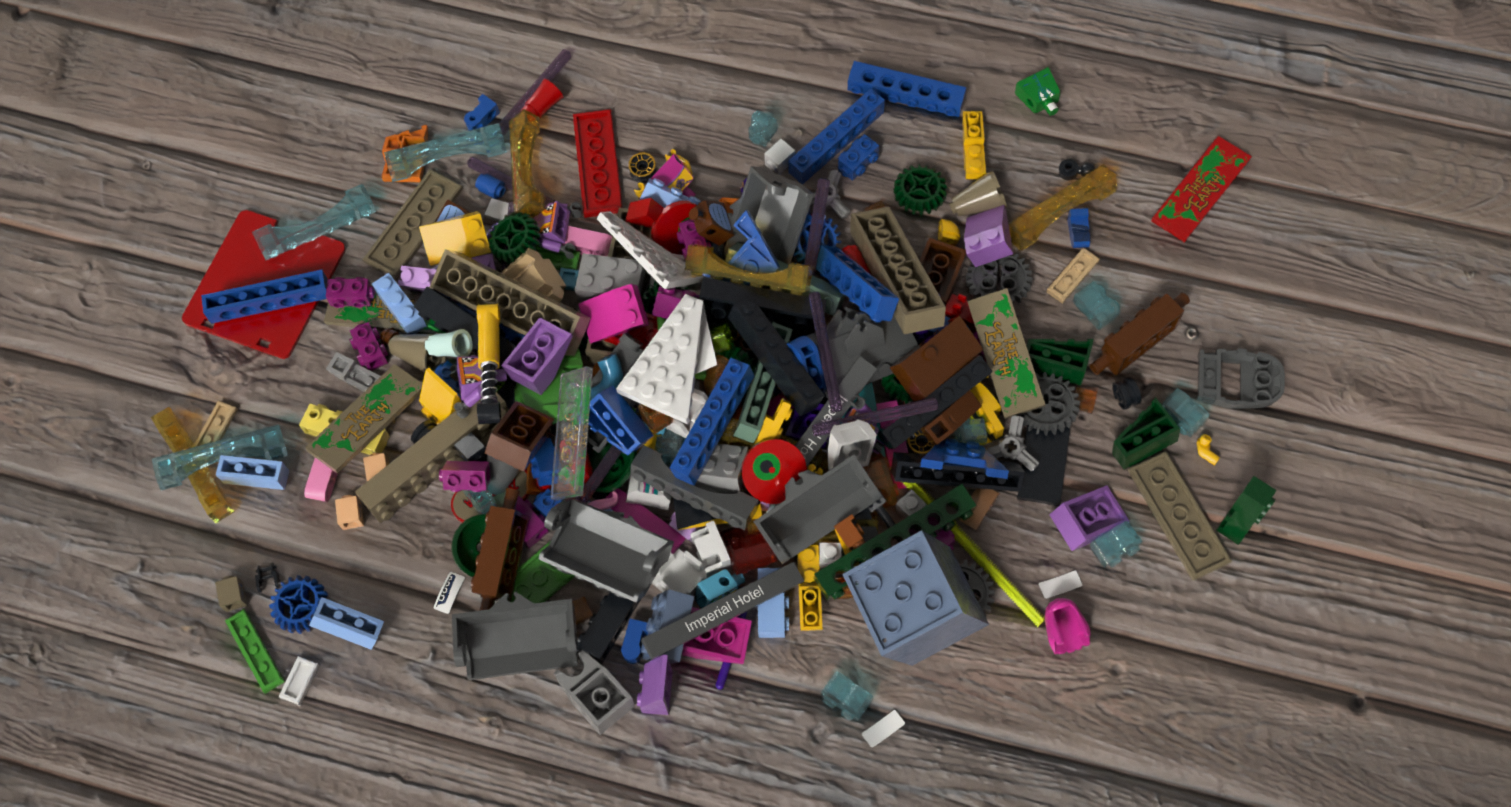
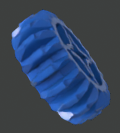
(805, 233)
(301, 587)

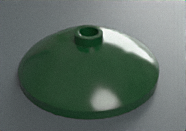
(617, 474)
(465, 543)

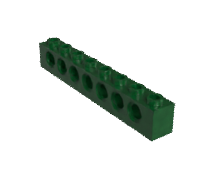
(958, 498)

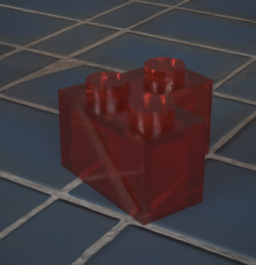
(746, 551)

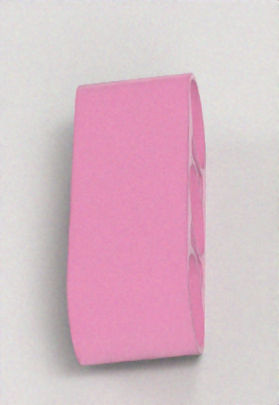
(588, 241)
(320, 482)

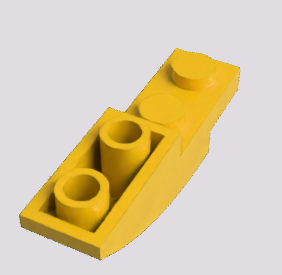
(973, 144)
(989, 410)
(771, 426)
(809, 591)

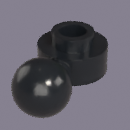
(1070, 174)

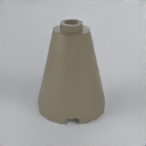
(978, 197)
(412, 350)

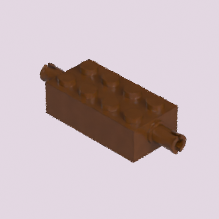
(1140, 334)
(500, 551)

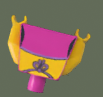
(673, 173)

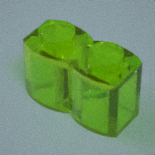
(721, 338)

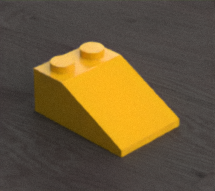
(459, 234)
(437, 397)

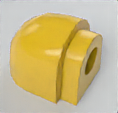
(948, 232)

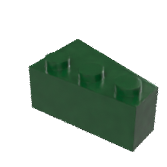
(1060, 358)
(1146, 436)
(1247, 510)

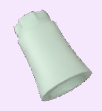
(450, 344)

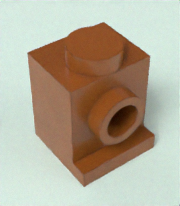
(850, 533)

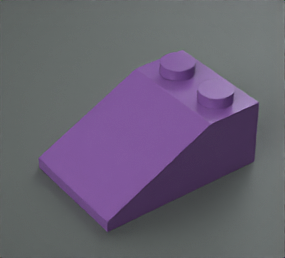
(988, 236)
(538, 356)
(1088, 517)
(656, 686)

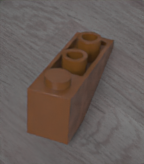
(951, 418)

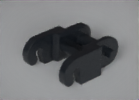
(259, 578)

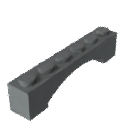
(733, 508)

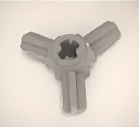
(833, 198)
(1020, 453)

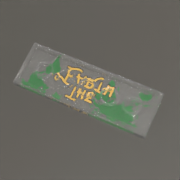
(571, 434)

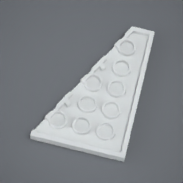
(656, 260)
(666, 369)

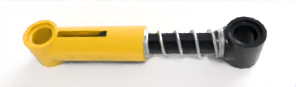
(488, 360)

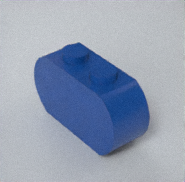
(809, 357)

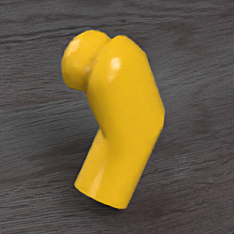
(1204, 449)

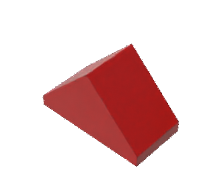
(644, 212)

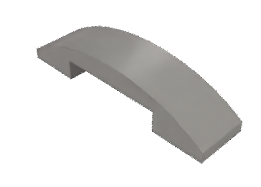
(351, 373)

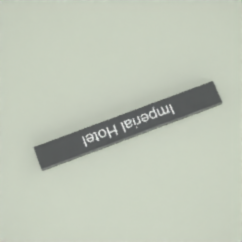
(849, 386)
(722, 611)

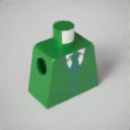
(1039, 92)

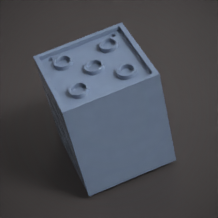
(915, 599)

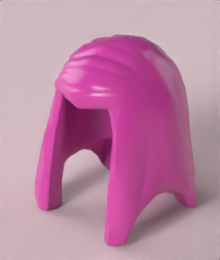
(1066, 626)

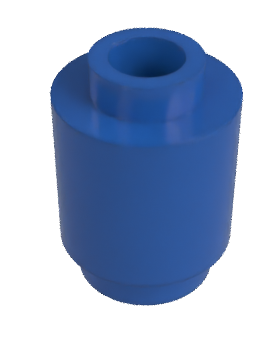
(490, 186)

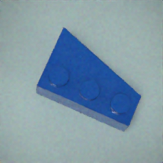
(617, 421)

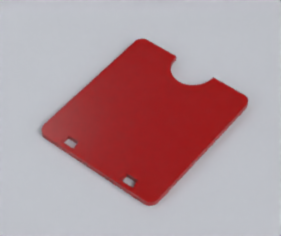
(243, 264)

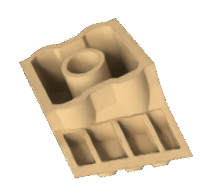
(537, 274)

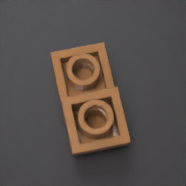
(984, 500)

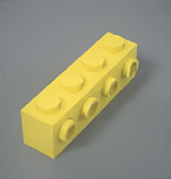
(319, 417)

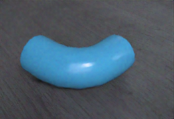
(611, 374)

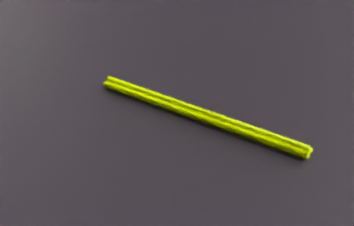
(985, 563)

